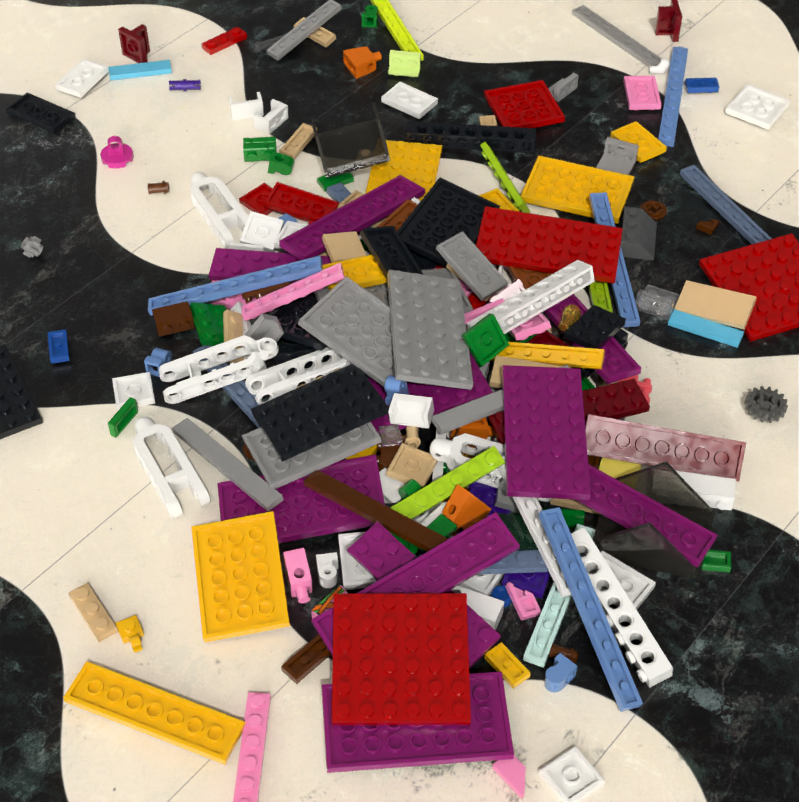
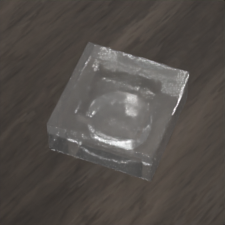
(390, 435)

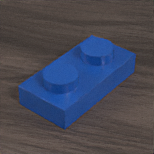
(700, 85)
(58, 346)

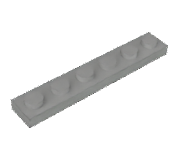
(304, 29)

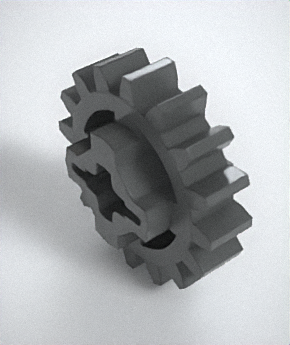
(766, 404)

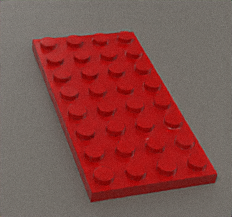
(548, 242)

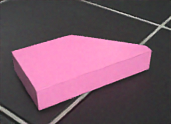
(523, 602)
(513, 773)

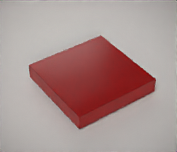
(255, 199)

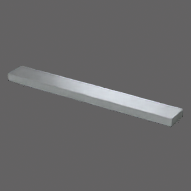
(616, 36)
(470, 411)
(228, 464)

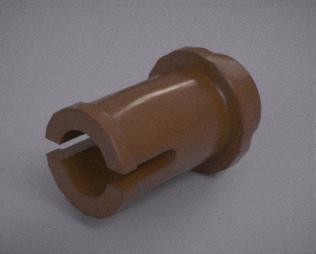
(162, 187)
(571, 654)

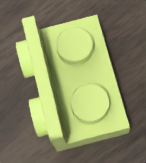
(404, 63)

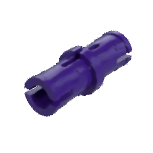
(185, 85)

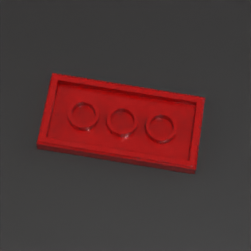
(299, 203)

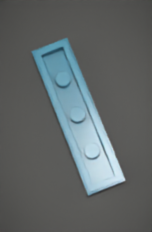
(140, 70)
(706, 328)

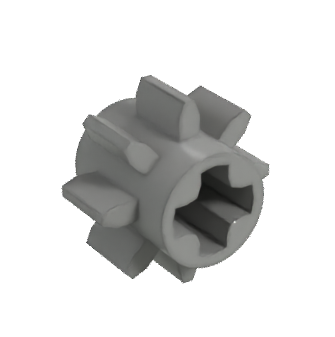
(32, 246)

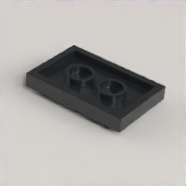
(594, 328)

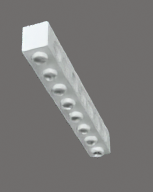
(540, 296)
(652, 672)

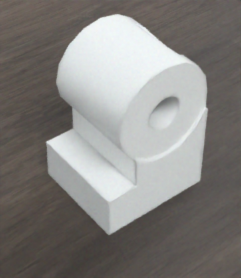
(327, 570)

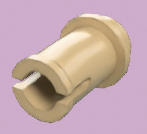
(412, 437)

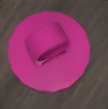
(116, 154)

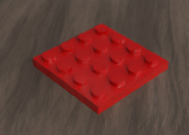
(524, 105)

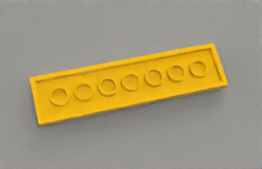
(155, 712)

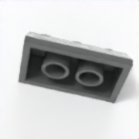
(638, 234)

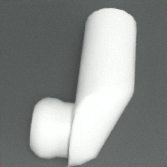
(660, 68)

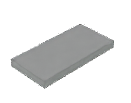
(472, 266)

